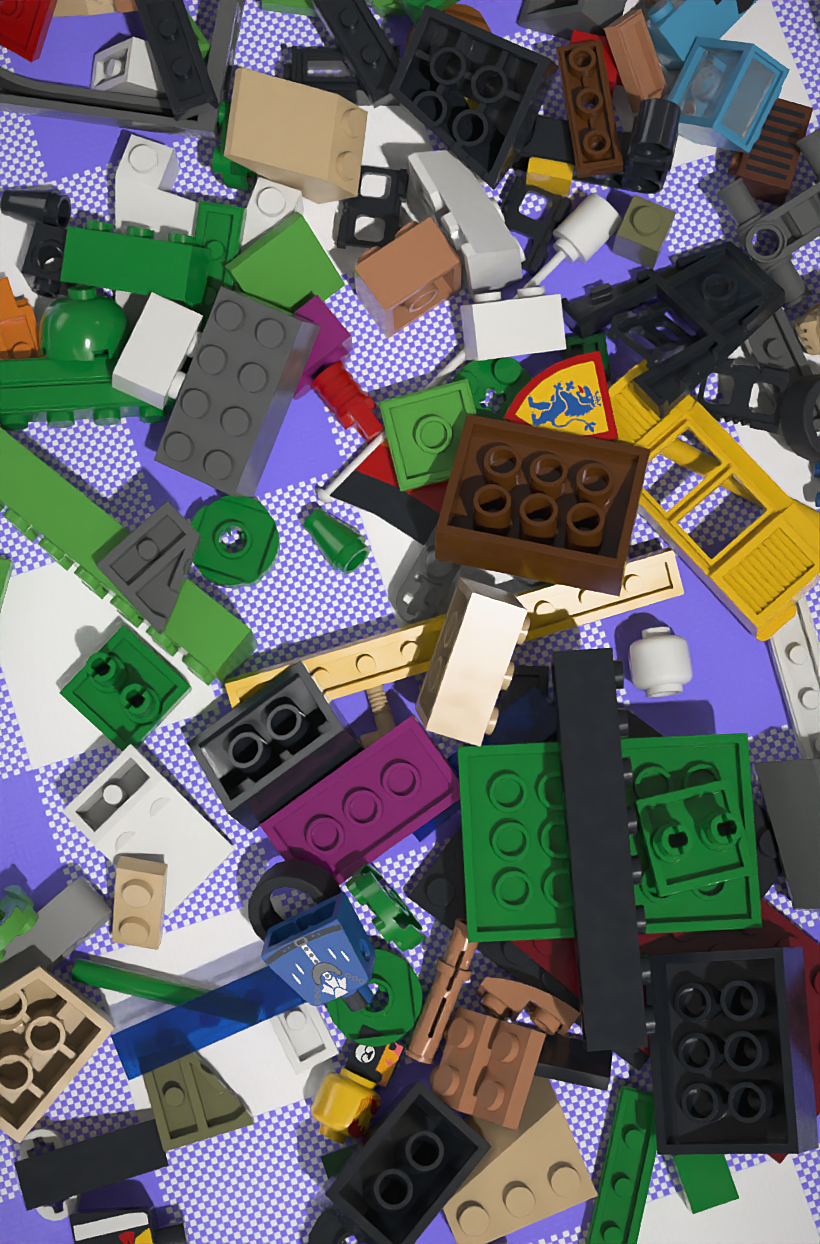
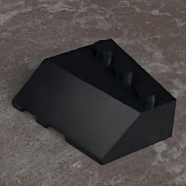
(457, 61)

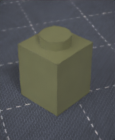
(643, 232)

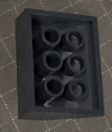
(732, 1053)

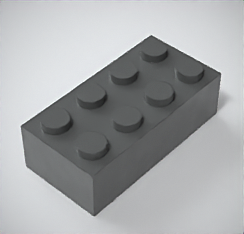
(236, 393)

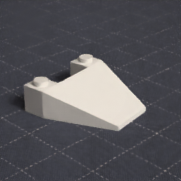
(146, 202)

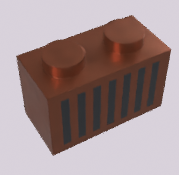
(774, 156)

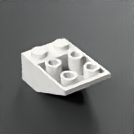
(144, 817)

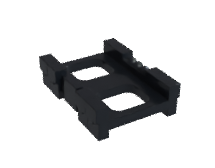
(385, 209)
(538, 231)
(646, 324)
(744, 379)

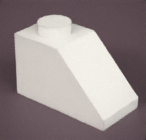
(128, 70)

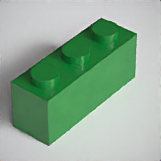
(136, 262)

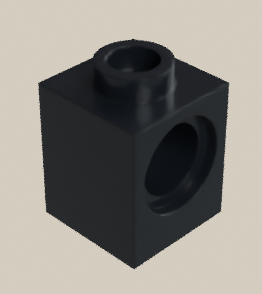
(45, 244)

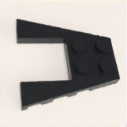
(712, 291)

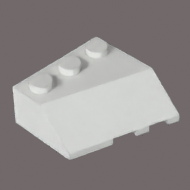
(468, 220)

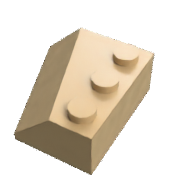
(44, 1043)
(522, 1175)

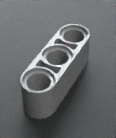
(58, 932)

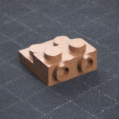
(486, 1067)

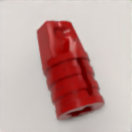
(347, 401)

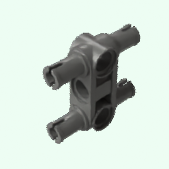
(791, 224)

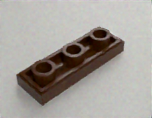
(591, 130)

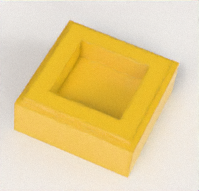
(550, 175)

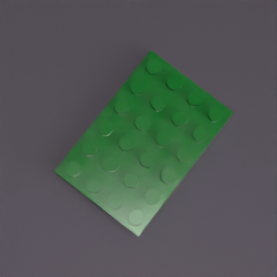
(518, 840)

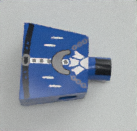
(323, 954)

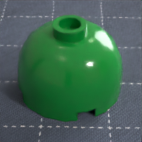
(83, 326)

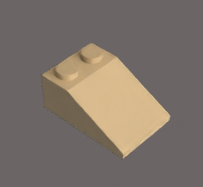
(296, 135)

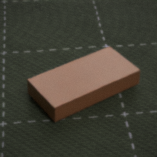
(636, 58)

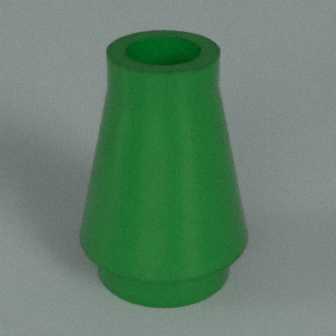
(338, 543)

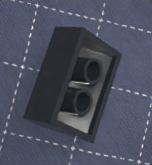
(274, 746)
(403, 1169)

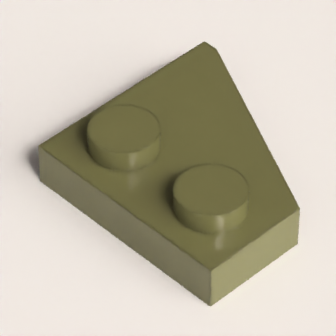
(192, 1103)

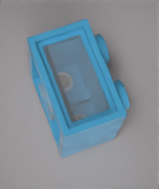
(726, 93)

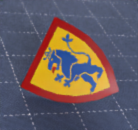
(568, 399)

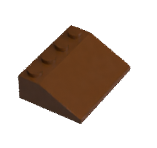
(541, 504)

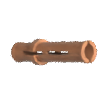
(437, 1009)

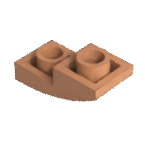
(509, 998)

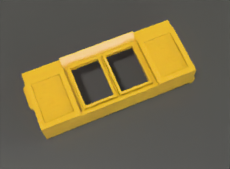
(771, 559)

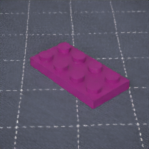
(367, 803)

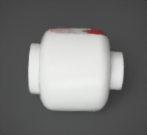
(660, 663)

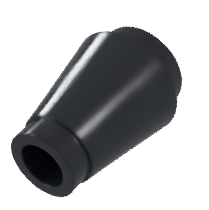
(37, 205)

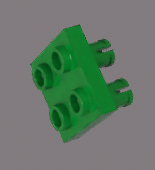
(125, 690)
(694, 837)

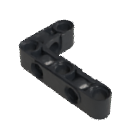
(645, 151)

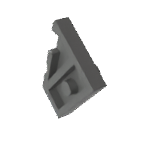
(153, 564)

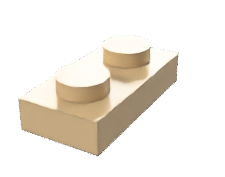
(139, 902)

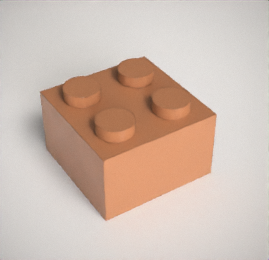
(407, 276)

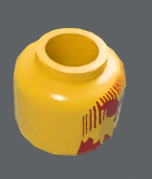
(345, 1105)

